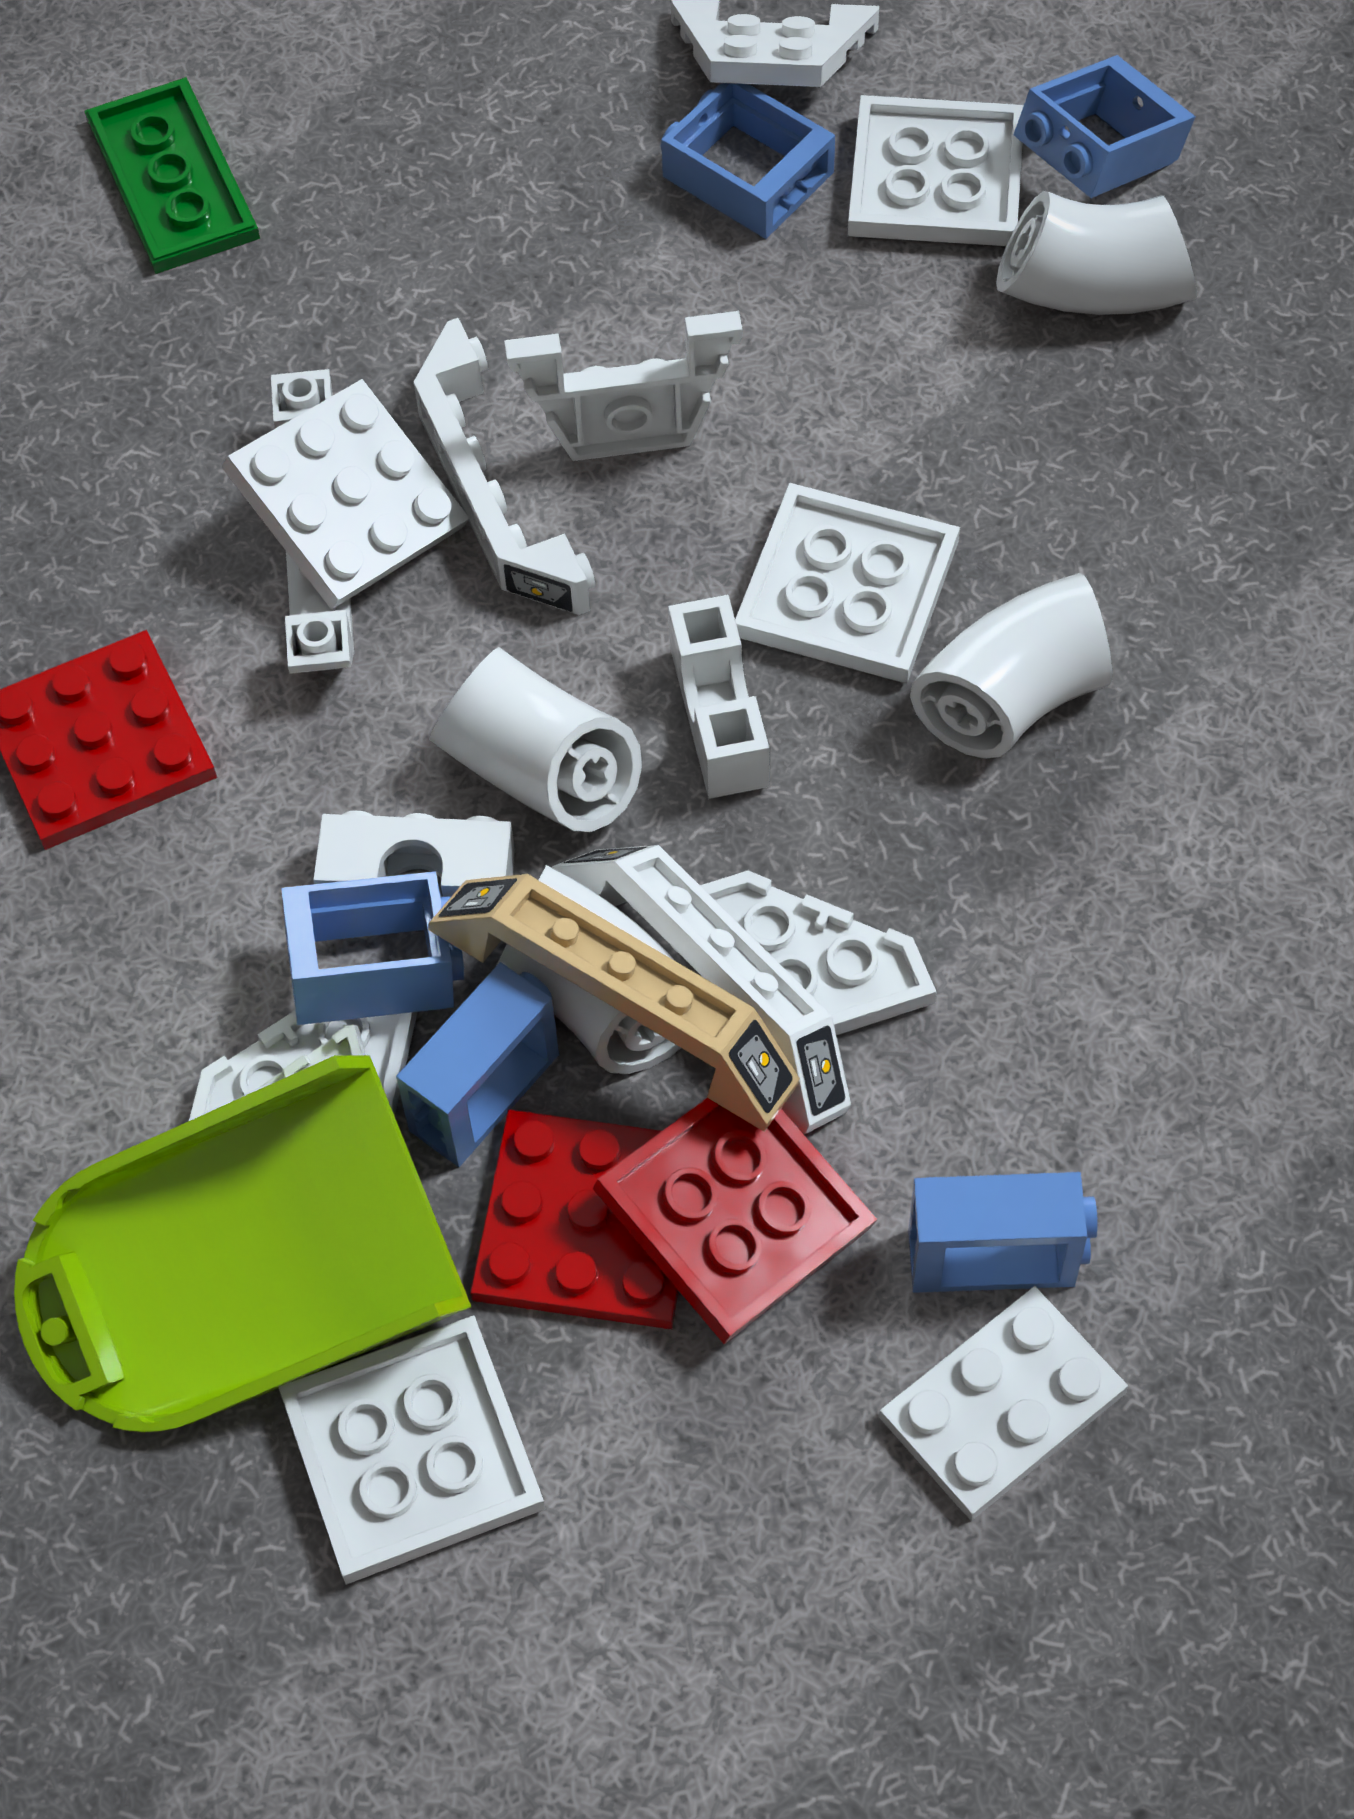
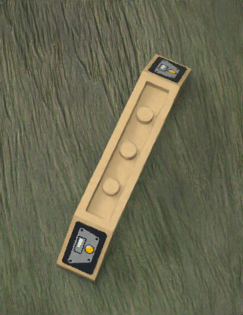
(631, 976)

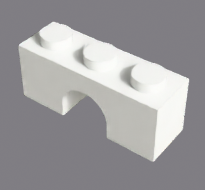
(716, 699)
(383, 846)

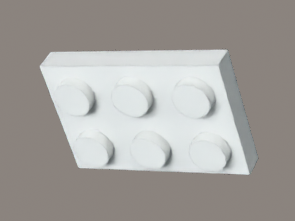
(1003, 1402)

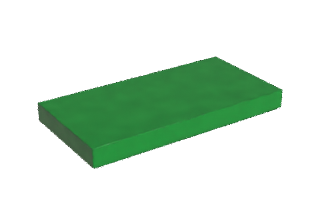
(171, 175)

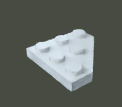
(839, 961)
(383, 1038)

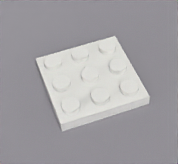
(936, 171)
(345, 493)
(847, 582)
(411, 1449)

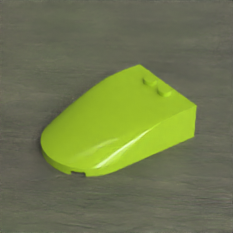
(234, 1254)

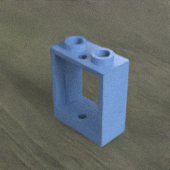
(1111, 91)
(762, 207)
(363, 910)
(479, 1063)
(999, 1231)

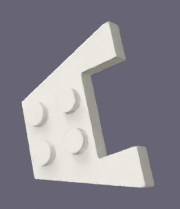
(771, 53)
(632, 405)

